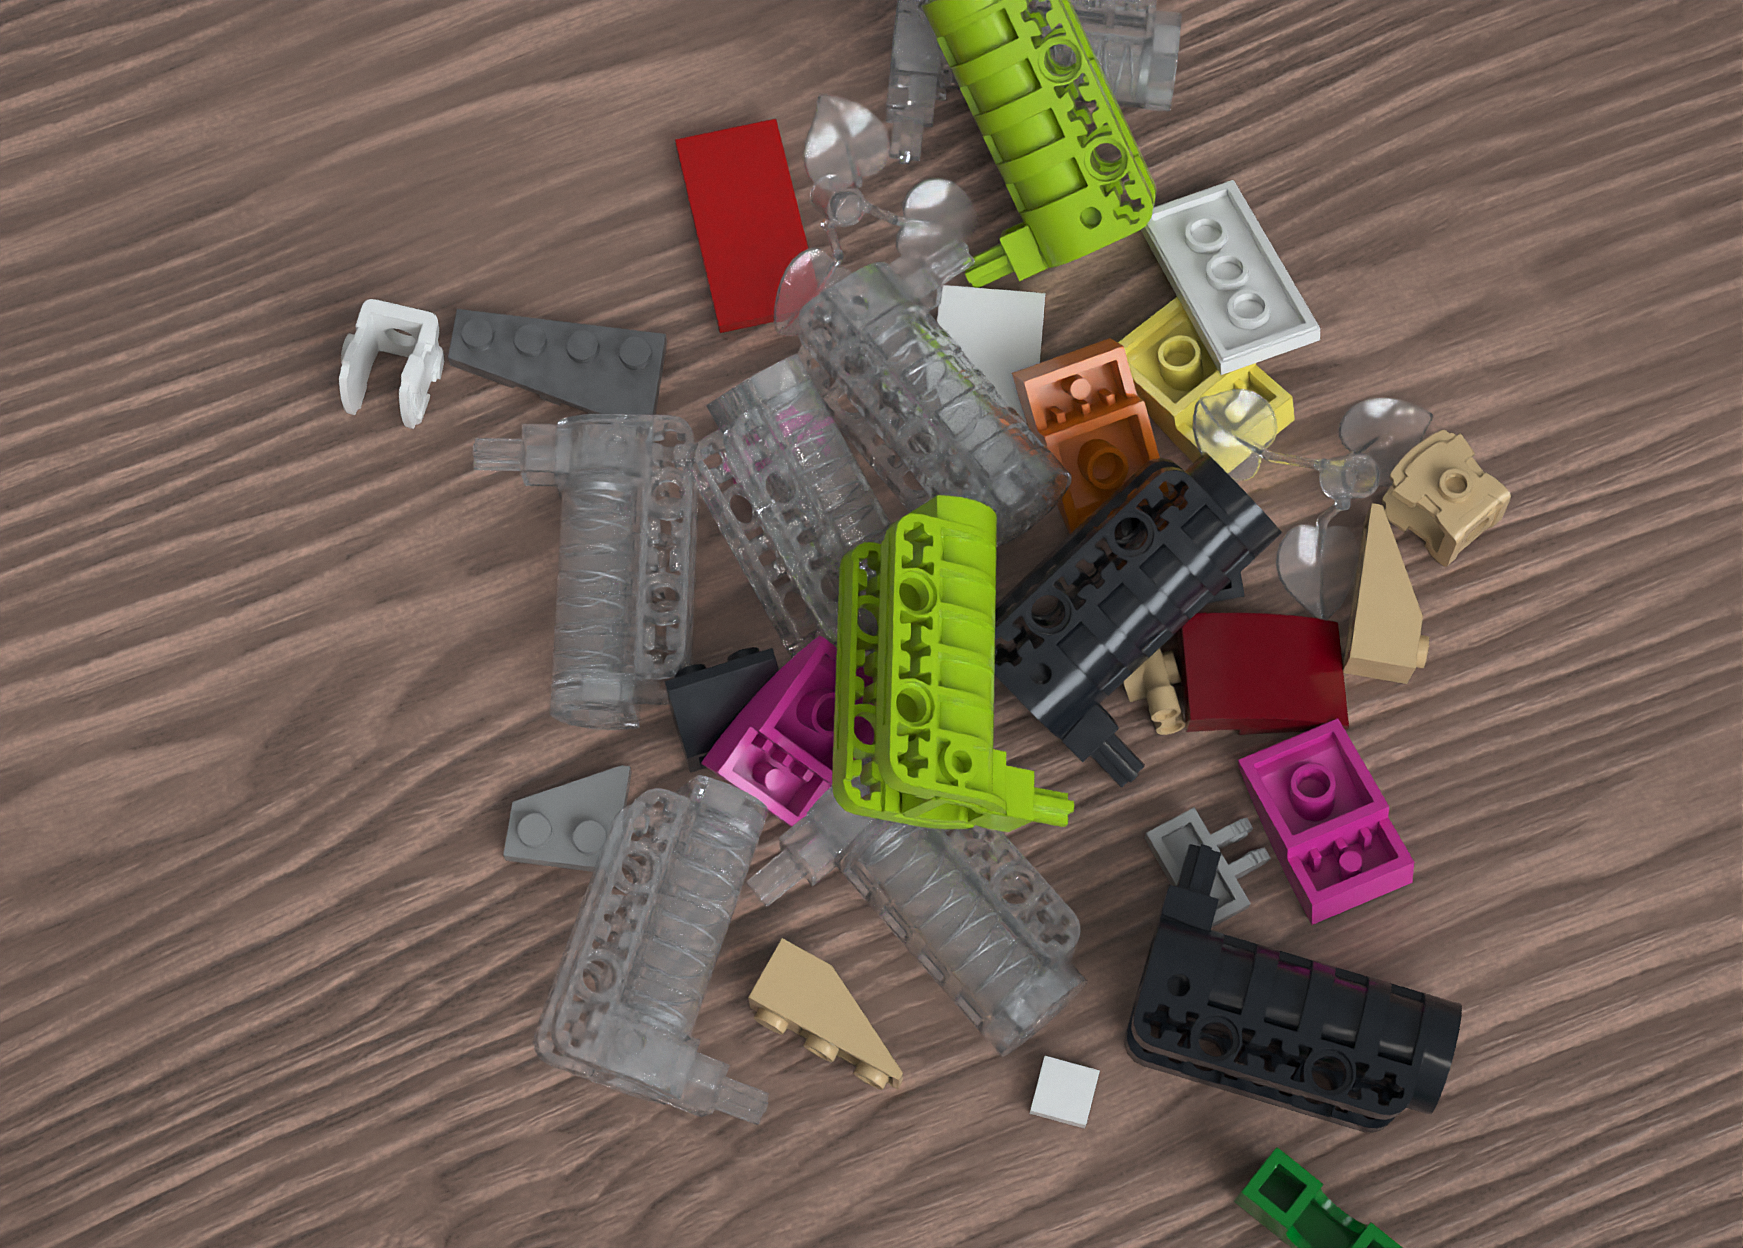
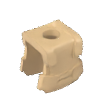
(1444, 495)

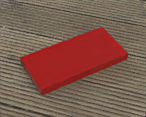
(742, 218)

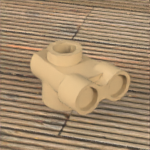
(1154, 682)

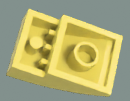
(1176, 370)

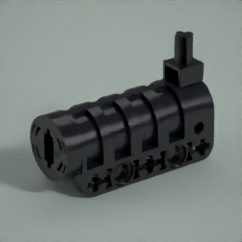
(1126, 601)
(1284, 1008)

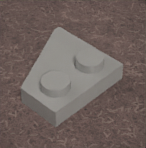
(567, 822)

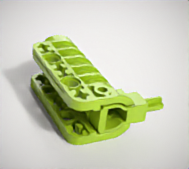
(929, 679)

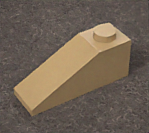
(1384, 614)

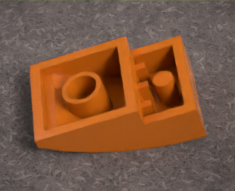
(1090, 420)

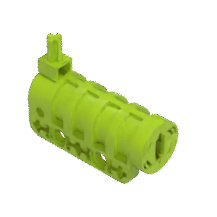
(1041, 134)

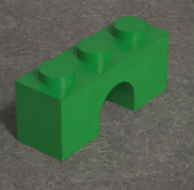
(1299, 1213)

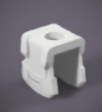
(377, 333)

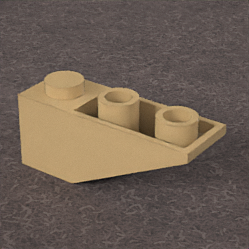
(812, 1001)

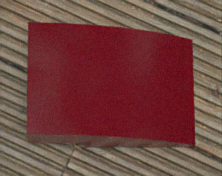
(1261, 673)

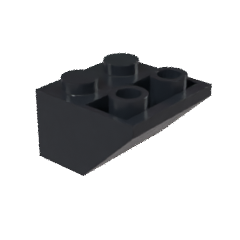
(710, 698)

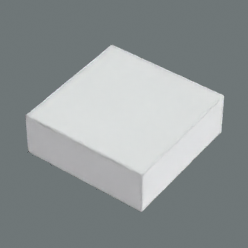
(1064, 1092)

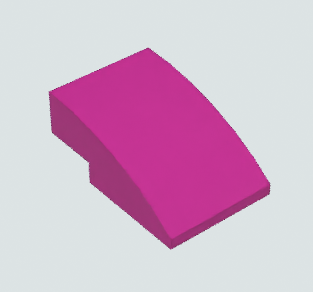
(785, 735)
(1326, 821)

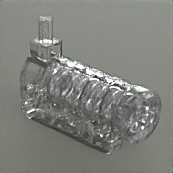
(924, 393)
(946, 910)

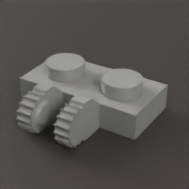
(1170, 844)

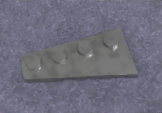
(563, 361)

